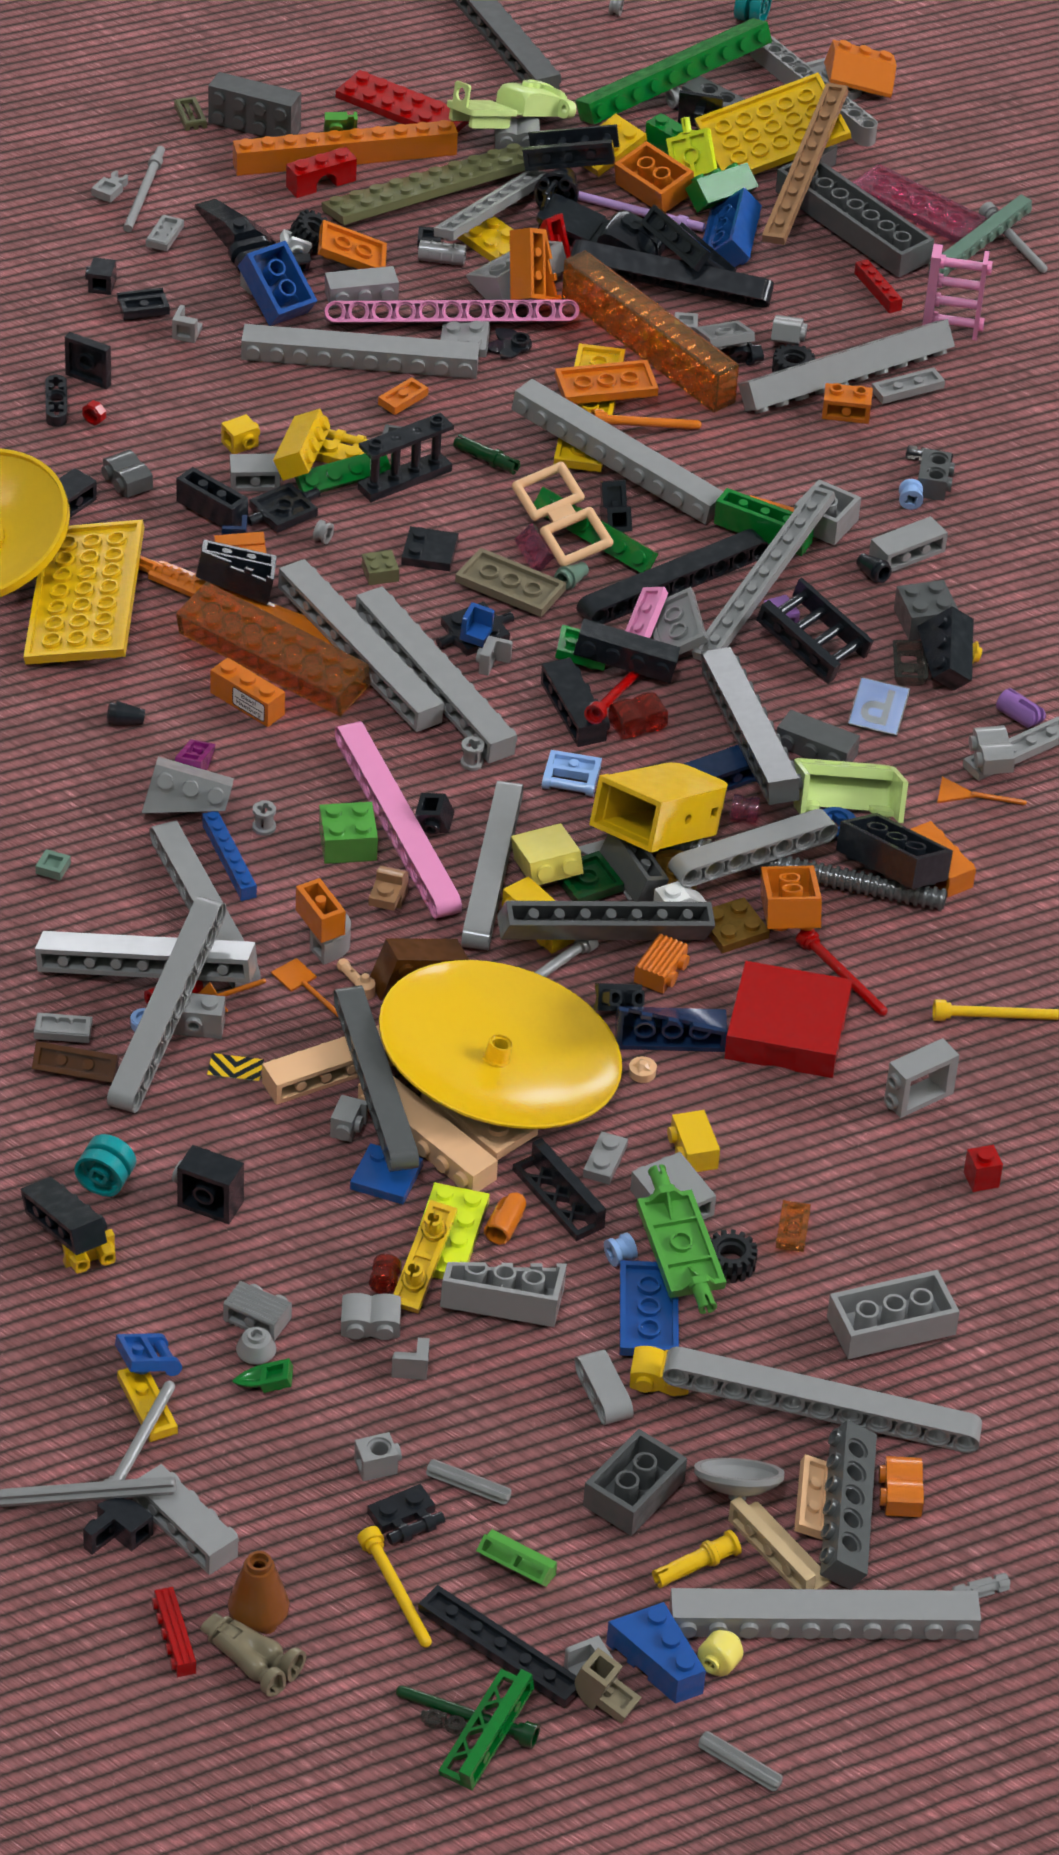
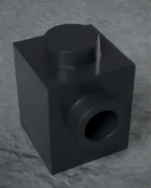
(101, 276)
(434, 813)

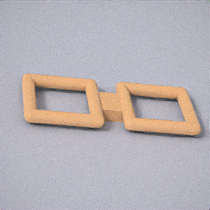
(562, 514)

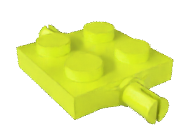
(693, 148)

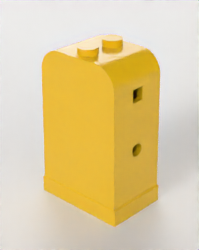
(659, 805)

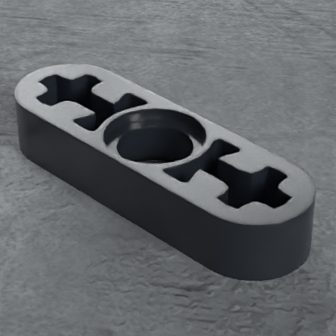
(52, 394)

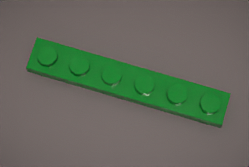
(624, 547)

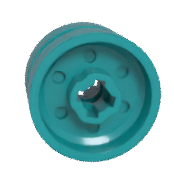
(749, 9)
(105, 1165)

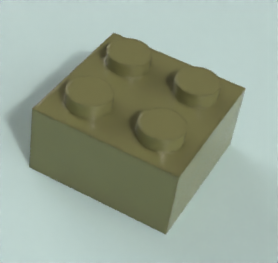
(380, 567)

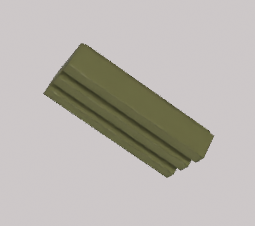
(181, 113)

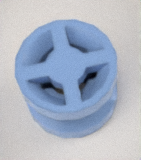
(915, 490)
(620, 1249)

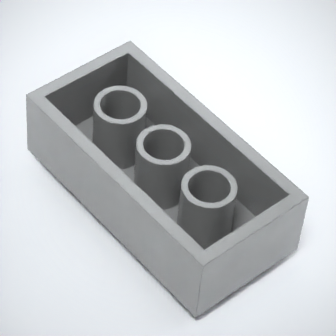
(892, 1314)

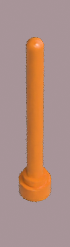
(646, 421)

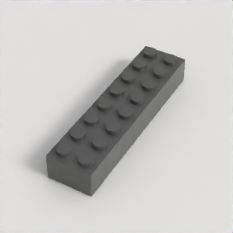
(863, 221)

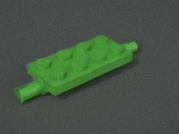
(680, 1241)

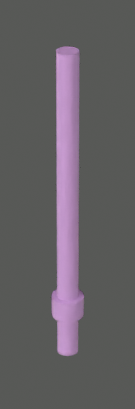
(637, 210)

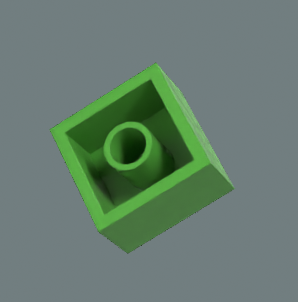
(348, 832)

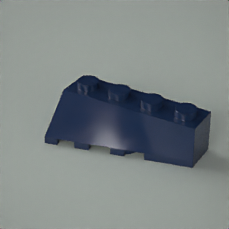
(671, 1029)

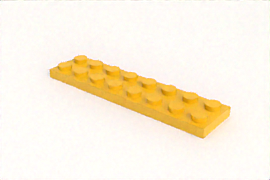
(585, 356)

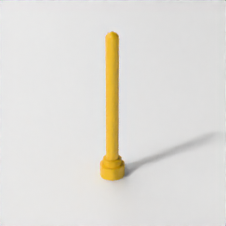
(944, 1010)
(372, 1542)

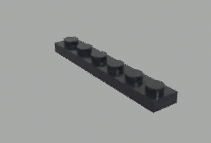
(498, 1644)

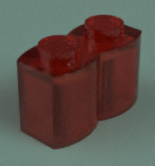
(638, 715)

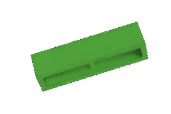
(518, 1557)

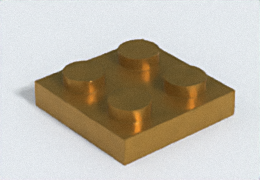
(737, 925)

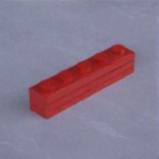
(878, 286)
(174, 1632)

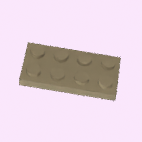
(510, 582)

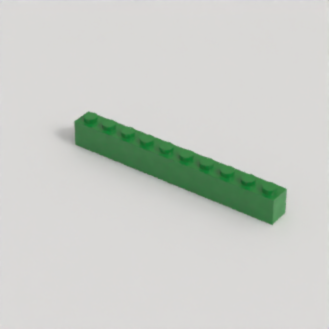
(673, 71)

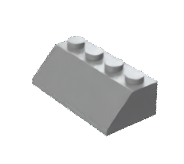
(494, 277)

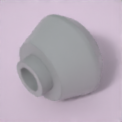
(256, 1346)

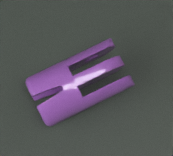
(1020, 708)

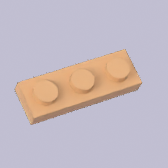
(811, 1496)

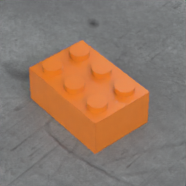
(653, 176)
(791, 897)

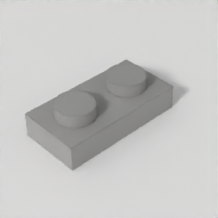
(605, 1158)

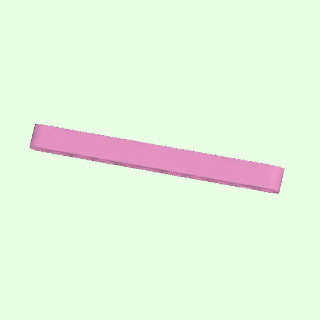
(463, 311)
(398, 820)

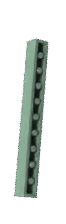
(988, 231)

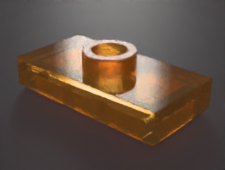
(793, 1226)

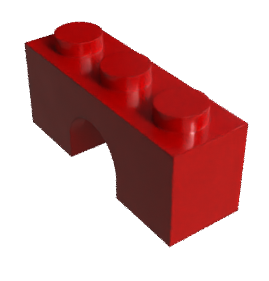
(305, 173)

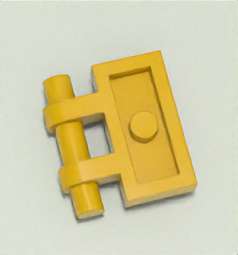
(335, 450)

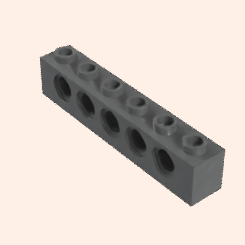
(848, 1504)

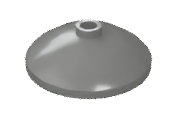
(738, 1476)

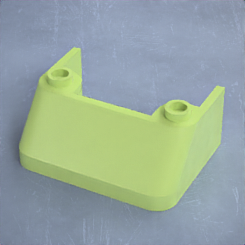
(851, 786)

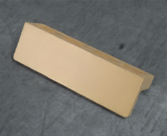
(776, 1545)

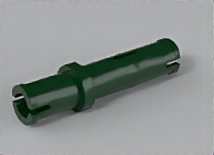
(495, 458)

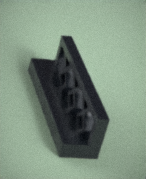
(571, 1189)

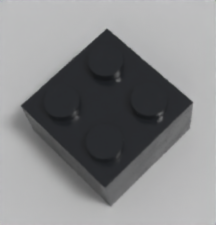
(210, 1184)

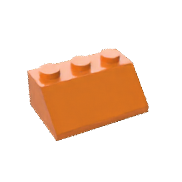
(861, 68)

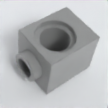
(377, 1456)

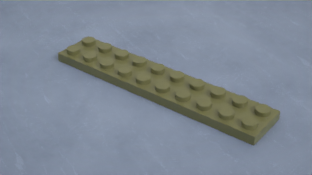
(425, 185)

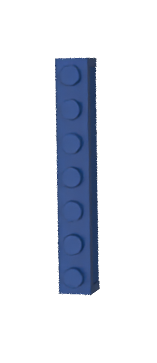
(229, 855)

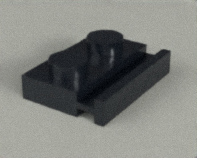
(143, 303)

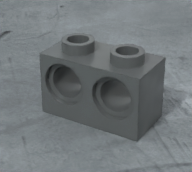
(936, 473)

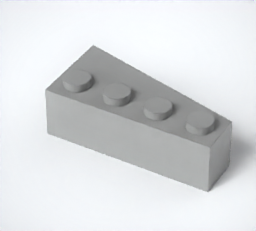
(505, 1291)

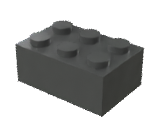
(635, 1482)

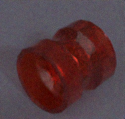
(385, 1273)

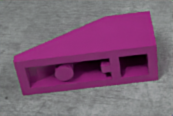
(196, 754)

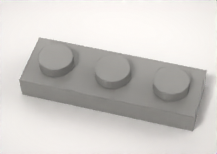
(908, 385)

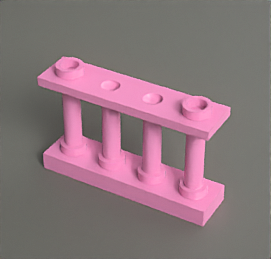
(937, 279)

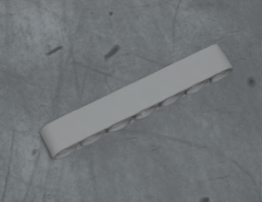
(753, 848)

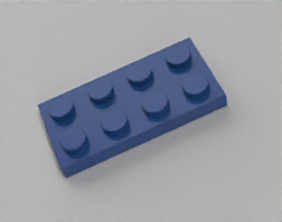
(646, 1309)

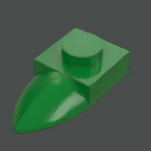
(268, 1376)

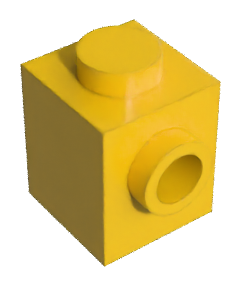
(240, 434)

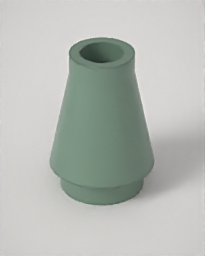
(572, 574)

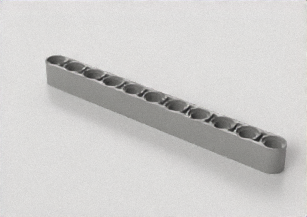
(822, 1399)

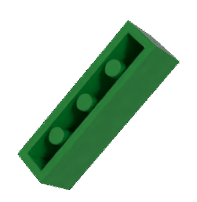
(743, 512)

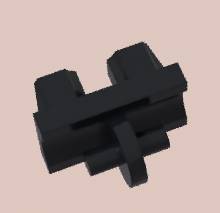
(613, 995)

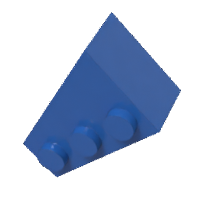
(659, 1650)

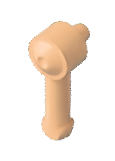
(367, 982)

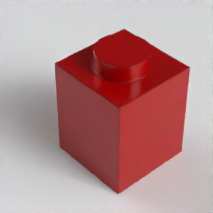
(983, 1168)

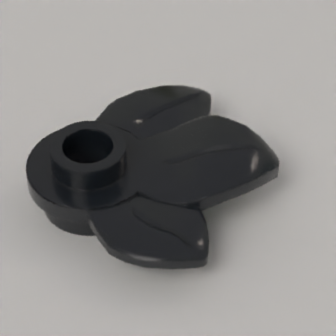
(510, 343)

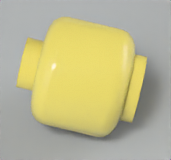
(721, 1651)

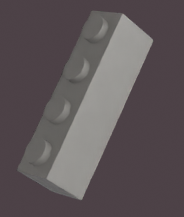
(191, 1524)

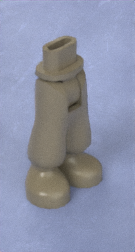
(255, 1653)

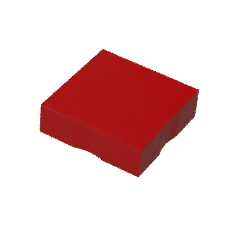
(788, 1019)

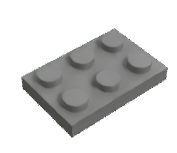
(681, 622)

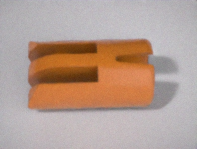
(505, 1218)

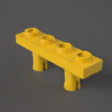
(425, 1255)

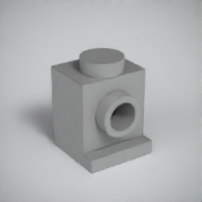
(348, 1118)

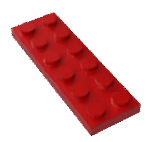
(393, 100)

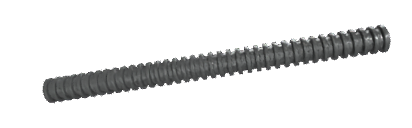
(850, 880)

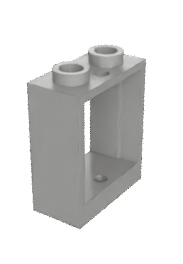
(934, 1059)

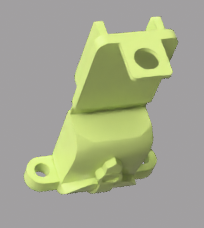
(526, 99)

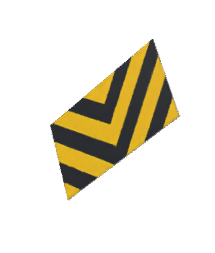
(235, 1067)

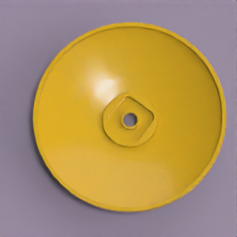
(31, 518)

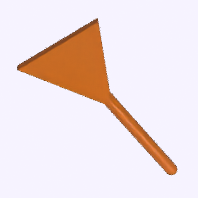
(951, 791)

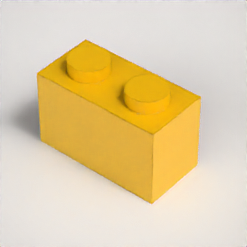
(695, 1140)

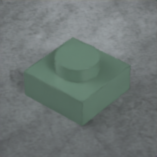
(53, 864)

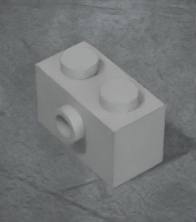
(202, 1017)

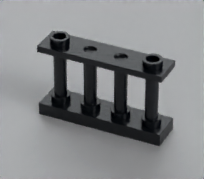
(571, 147)
(683, 241)
(411, 473)
(803, 645)

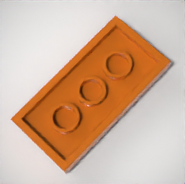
(606, 382)

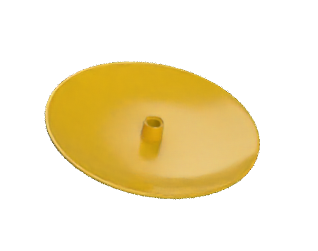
(500, 1044)

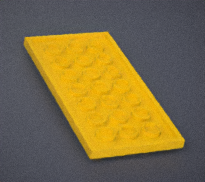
(86, 595)

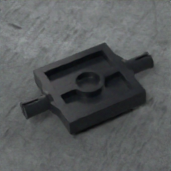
(283, 507)
(452, 625)

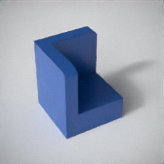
(477, 624)

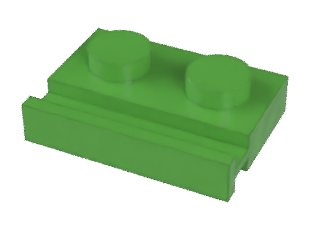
(339, 121)

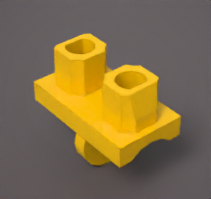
(81, 1262)

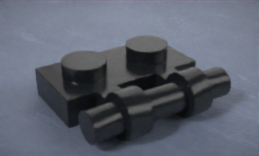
(402, 1508)

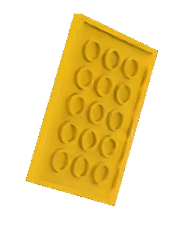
(768, 125)

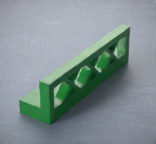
(492, 1732)

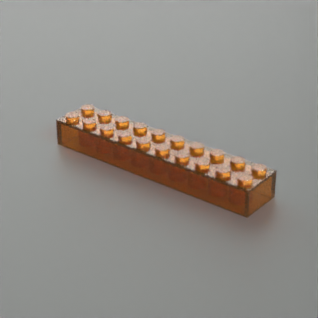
(650, 331)

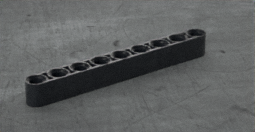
(679, 275)
(674, 575)

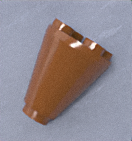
(259, 1595)

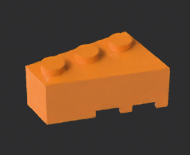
(530, 266)

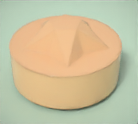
(642, 1069)

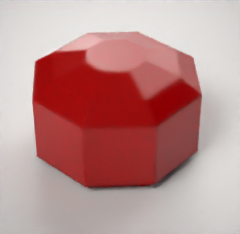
(94, 412)

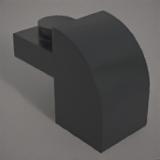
(614, 505)
(119, 1520)

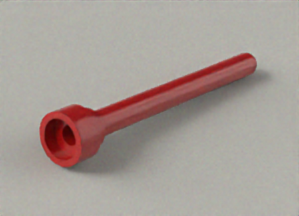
(597, 711)
(811, 941)

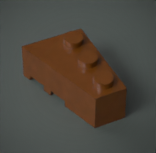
(406, 955)

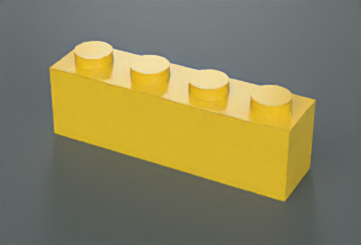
(301, 444)

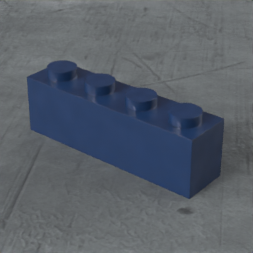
(726, 765)

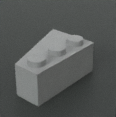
(185, 789)

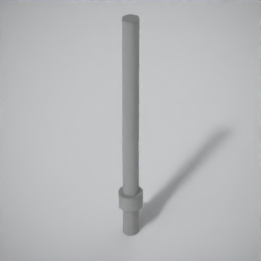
(154, 163)

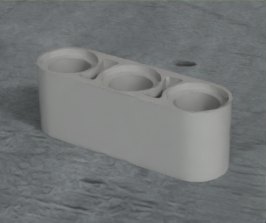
(603, 1387)

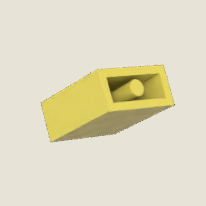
(547, 854)

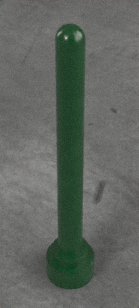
(525, 1733)

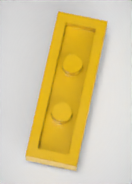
(141, 1394)

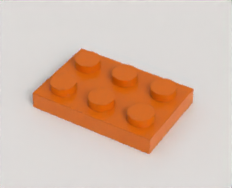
(350, 247)

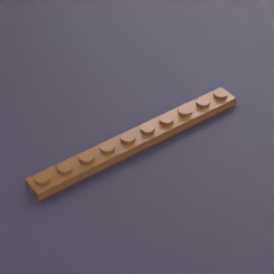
(805, 164)

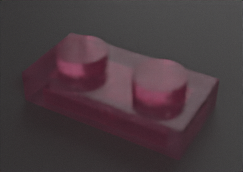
(534, 547)

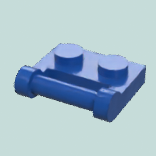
(140, 1353)

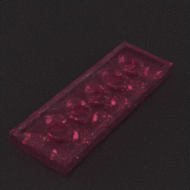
(919, 203)

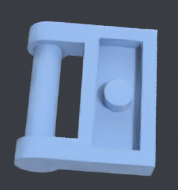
(574, 767)

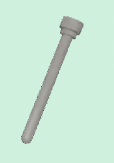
(989, 209)
(579, 946)
(143, 1432)

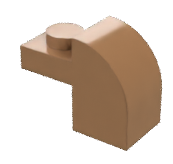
(389, 888)

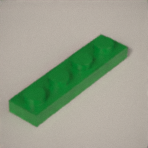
(339, 473)

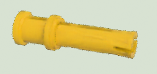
(708, 1554)

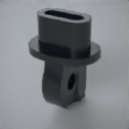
(747, 354)

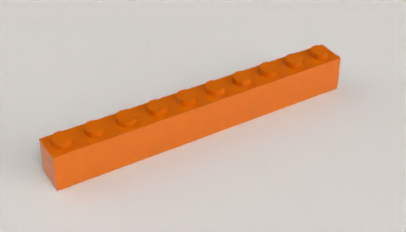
(366, 144)

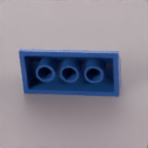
(733, 227)

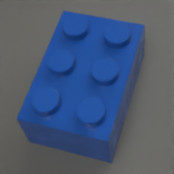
(277, 283)

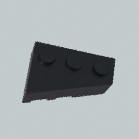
(237, 569)
(949, 647)

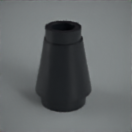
(875, 568)
(124, 714)

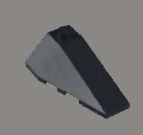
(228, 223)

